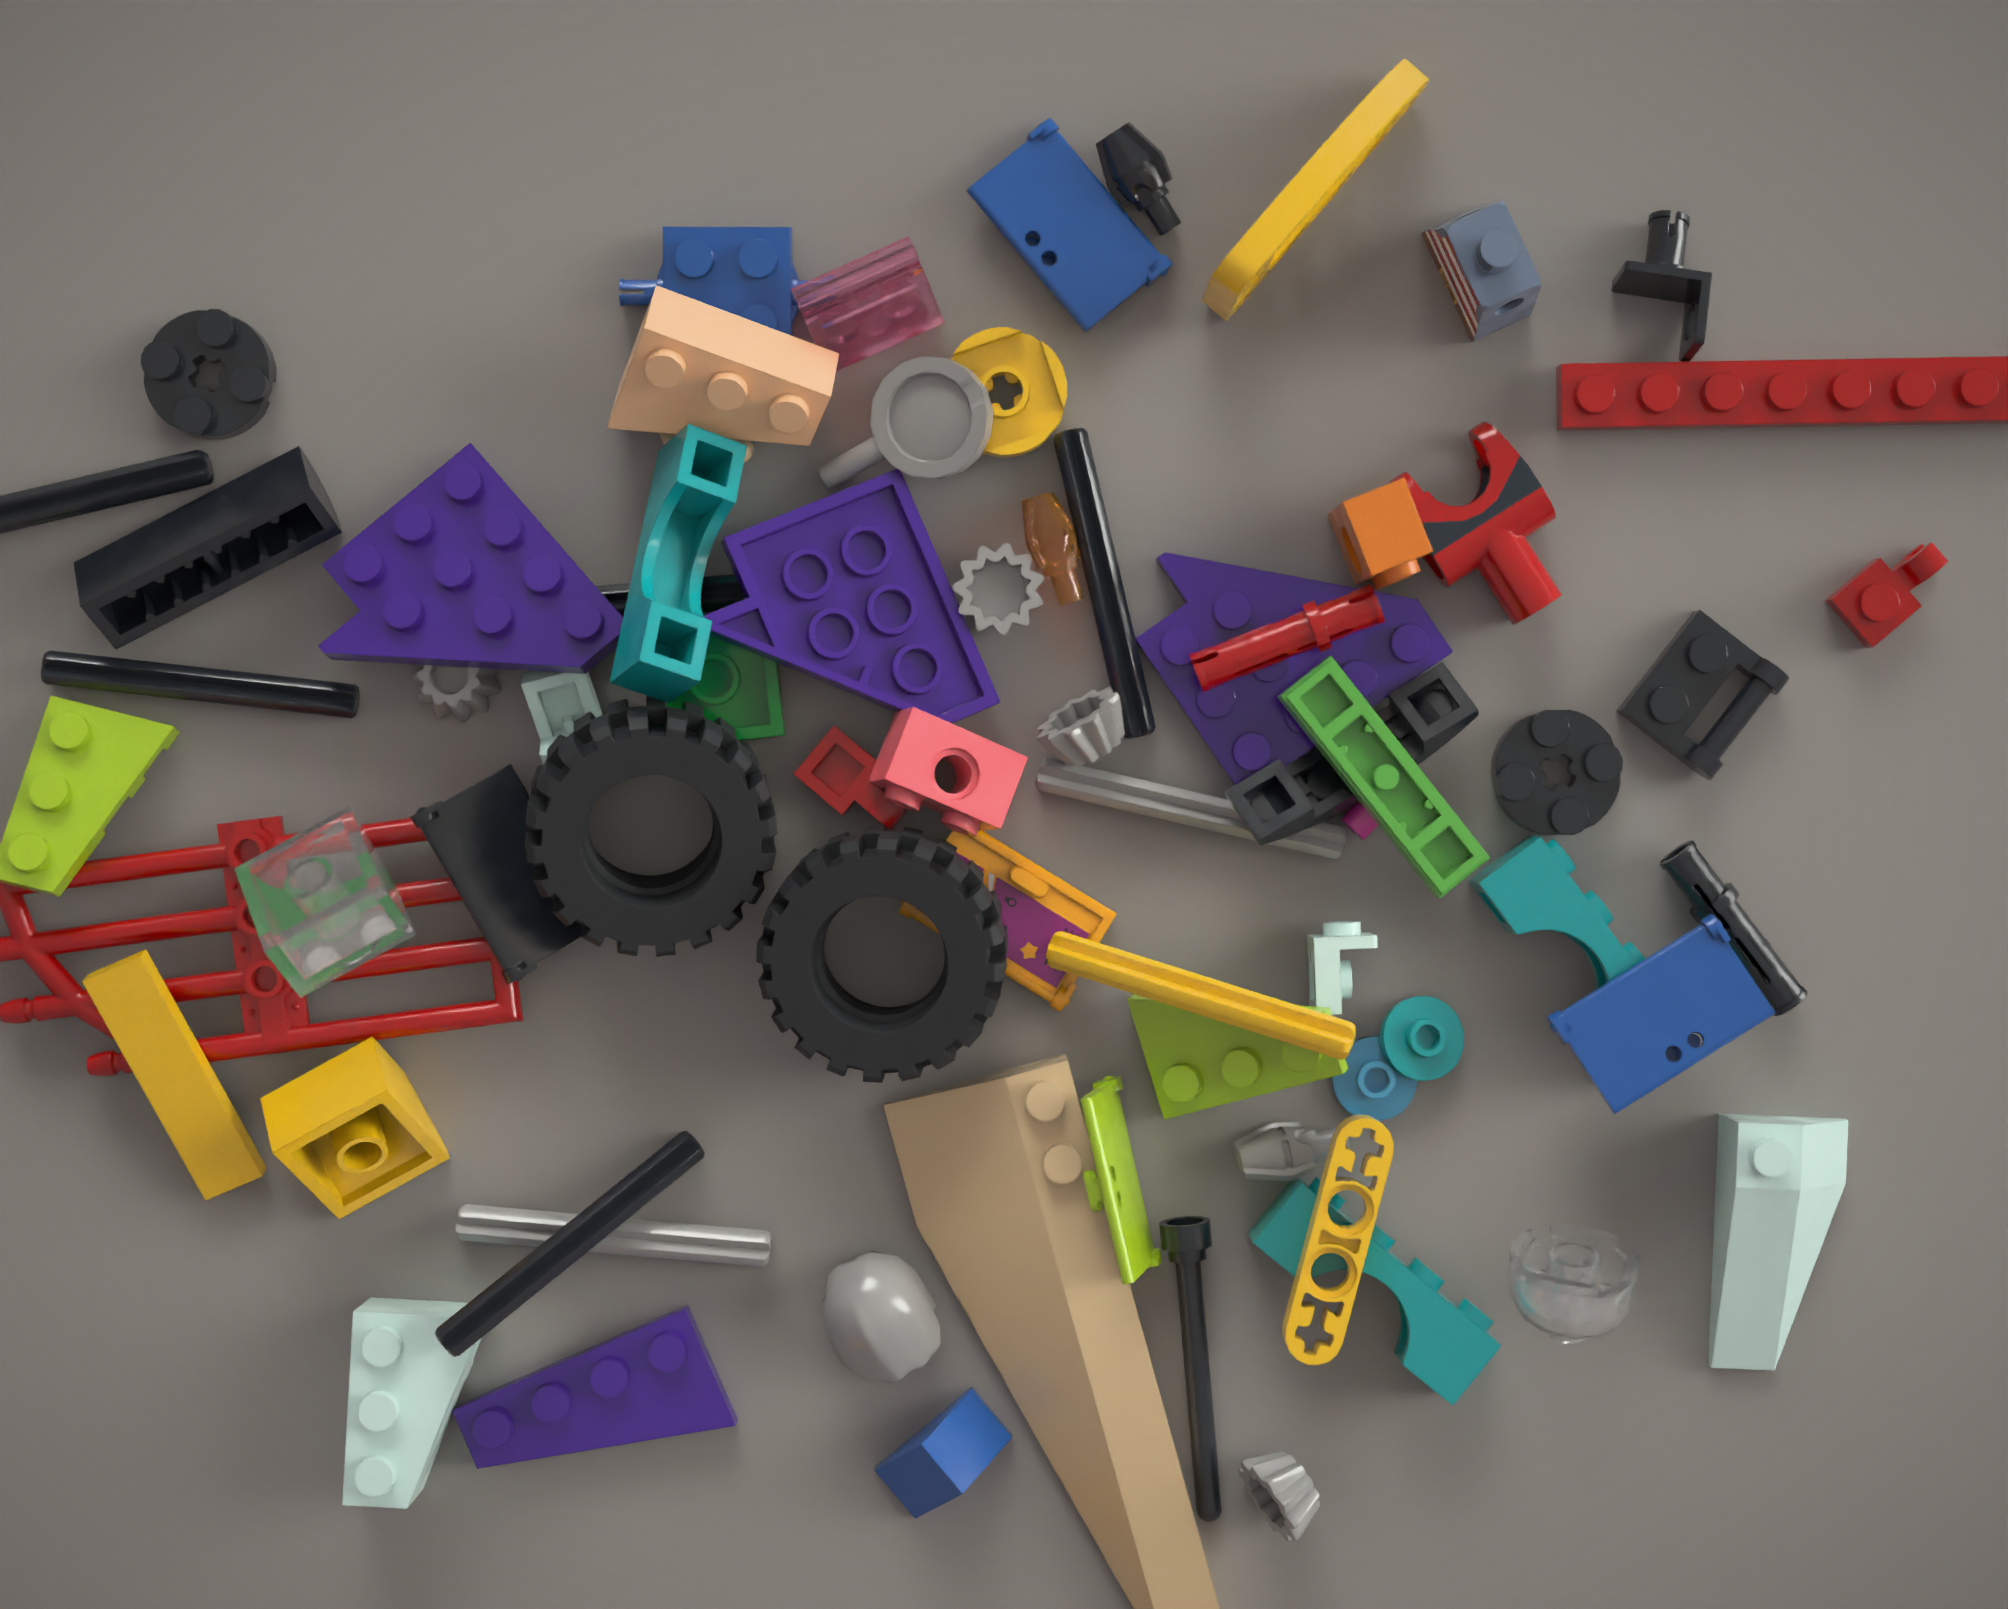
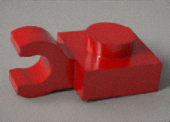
(1880, 597)
(840, 776)

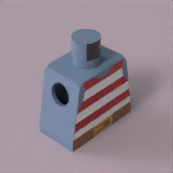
(1485, 268)

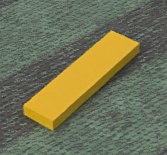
(175, 1074)

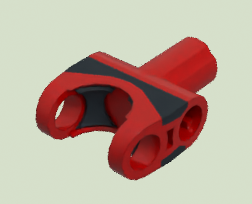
(1492, 528)

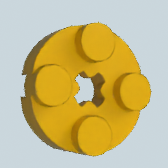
(1040, 375)

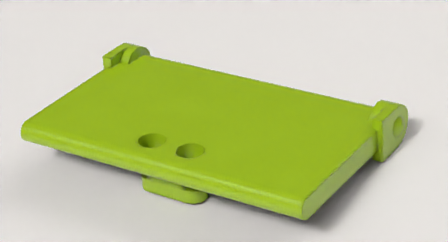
(1117, 1180)

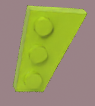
(72, 788)
(1213, 1063)

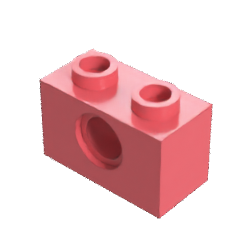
(984, 772)

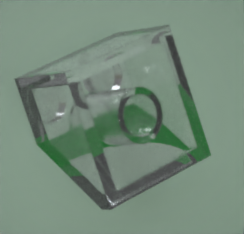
(323, 903)

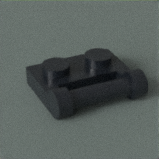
(1684, 683)

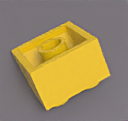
(352, 1128)

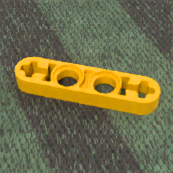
(1328, 1237)

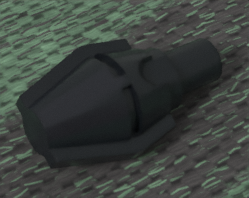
(1138, 175)

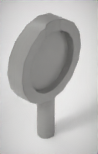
(924, 420)

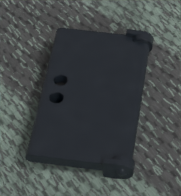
(484, 854)

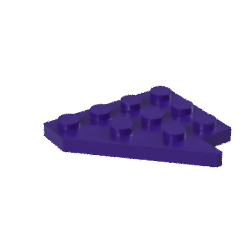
(857, 602)
(1243, 717)

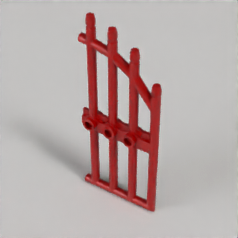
(271, 1009)

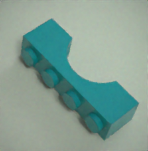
(663, 622)
(1533, 892)
(1435, 1339)

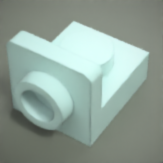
(1327, 975)

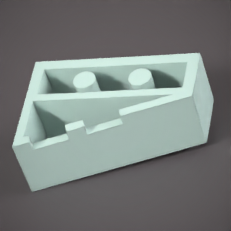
(398, 1398)

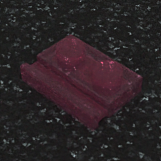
(869, 303)

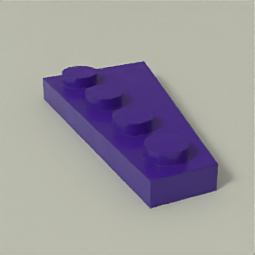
(612, 1394)

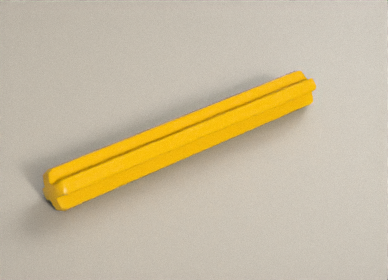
(1201, 995)

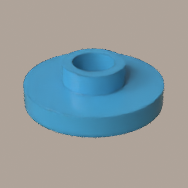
(1371, 1084)

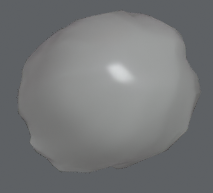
(880, 1317)

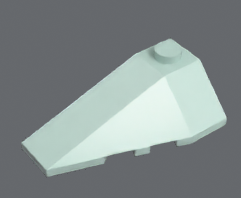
(1770, 1220)

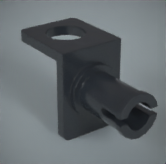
(1667, 279)

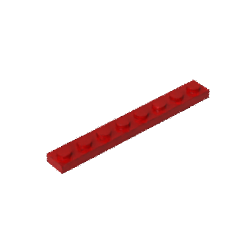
(1782, 393)

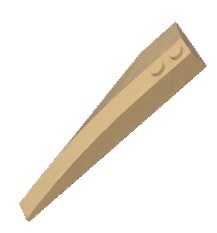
(1011, 1225)

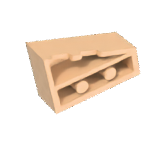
(721, 376)

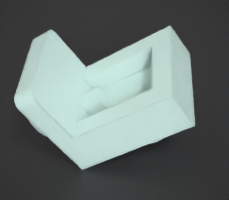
(557, 702)

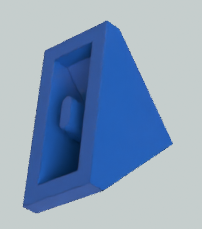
(944, 1455)

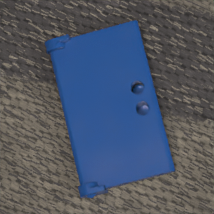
(1076, 220)
(1642, 1022)

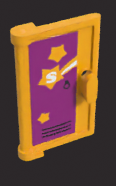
(1032, 909)

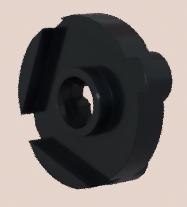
(173, 363)
(1565, 808)

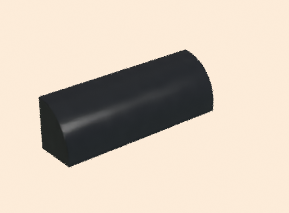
(205, 548)

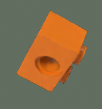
(1381, 535)

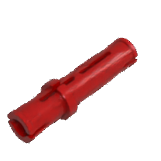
(1294, 635)

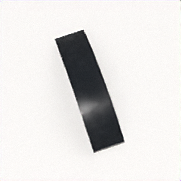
(1309, 791)

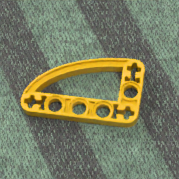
(1312, 189)

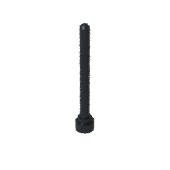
(1186, 1246)

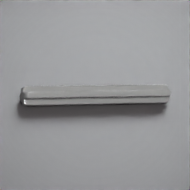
(1174, 805)
(631, 1238)

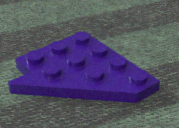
(468, 582)

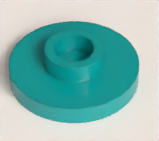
(1421, 1038)

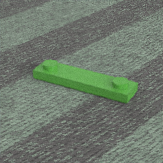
(1383, 777)

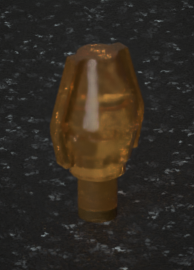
(1053, 544)

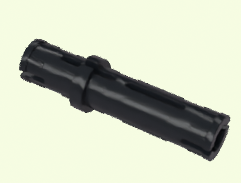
(1712, 896)

